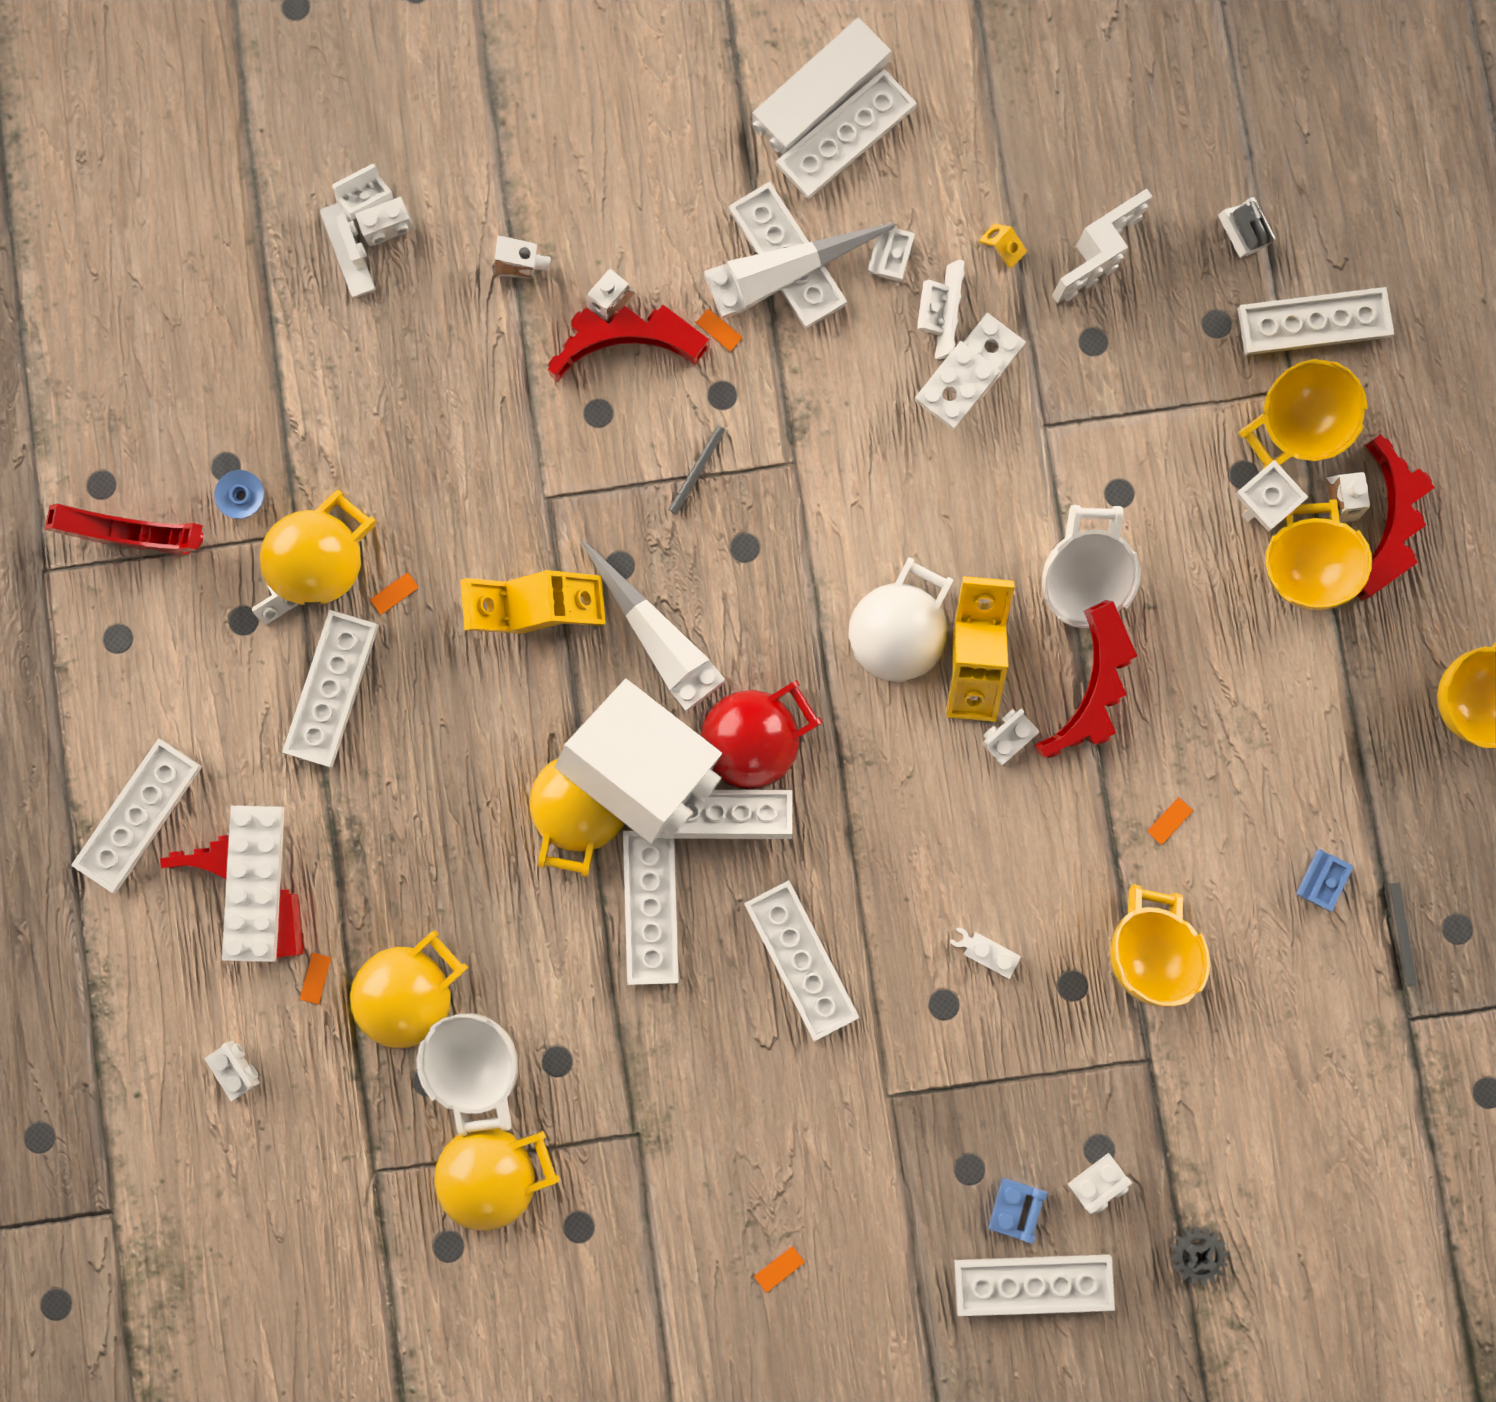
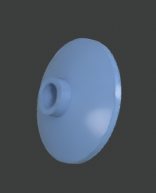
(228, 492)

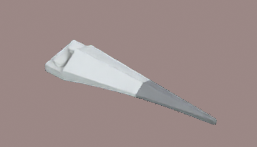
(756, 277)
(679, 661)

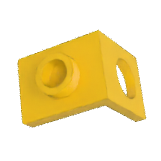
(1006, 243)

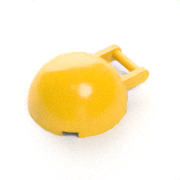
(1310, 412)
(314, 553)
(1317, 559)
(1469, 697)
(569, 820)
(1157, 952)
(403, 993)
(489, 1178)

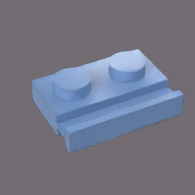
(1324, 880)

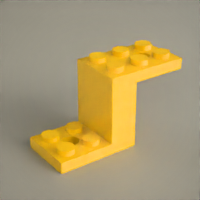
(532, 602)
(979, 649)

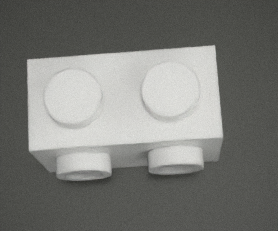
(385, 221)

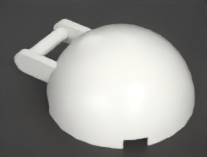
(1090, 567)
(900, 627)
(469, 1068)

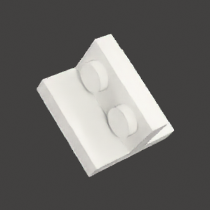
(1270, 496)

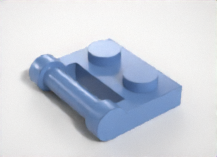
(1009, 1208)

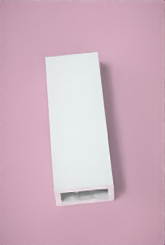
(821, 86)

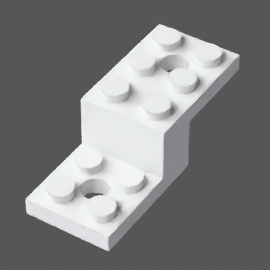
(1102, 247)
(969, 371)

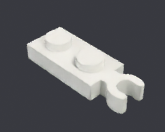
(988, 953)

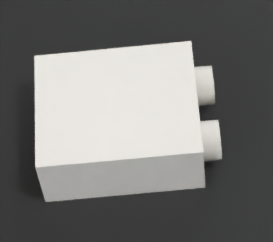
(640, 762)

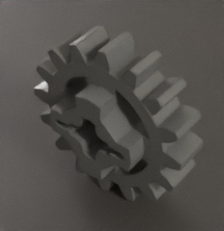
(1206, 1247)

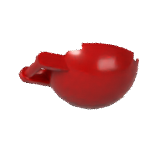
(756, 735)

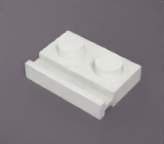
(891, 254)

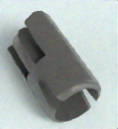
(1253, 225)

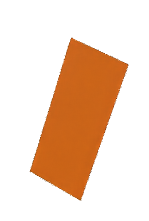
(719, 329)
(394, 593)
(1170, 820)
(315, 978)
(779, 1269)

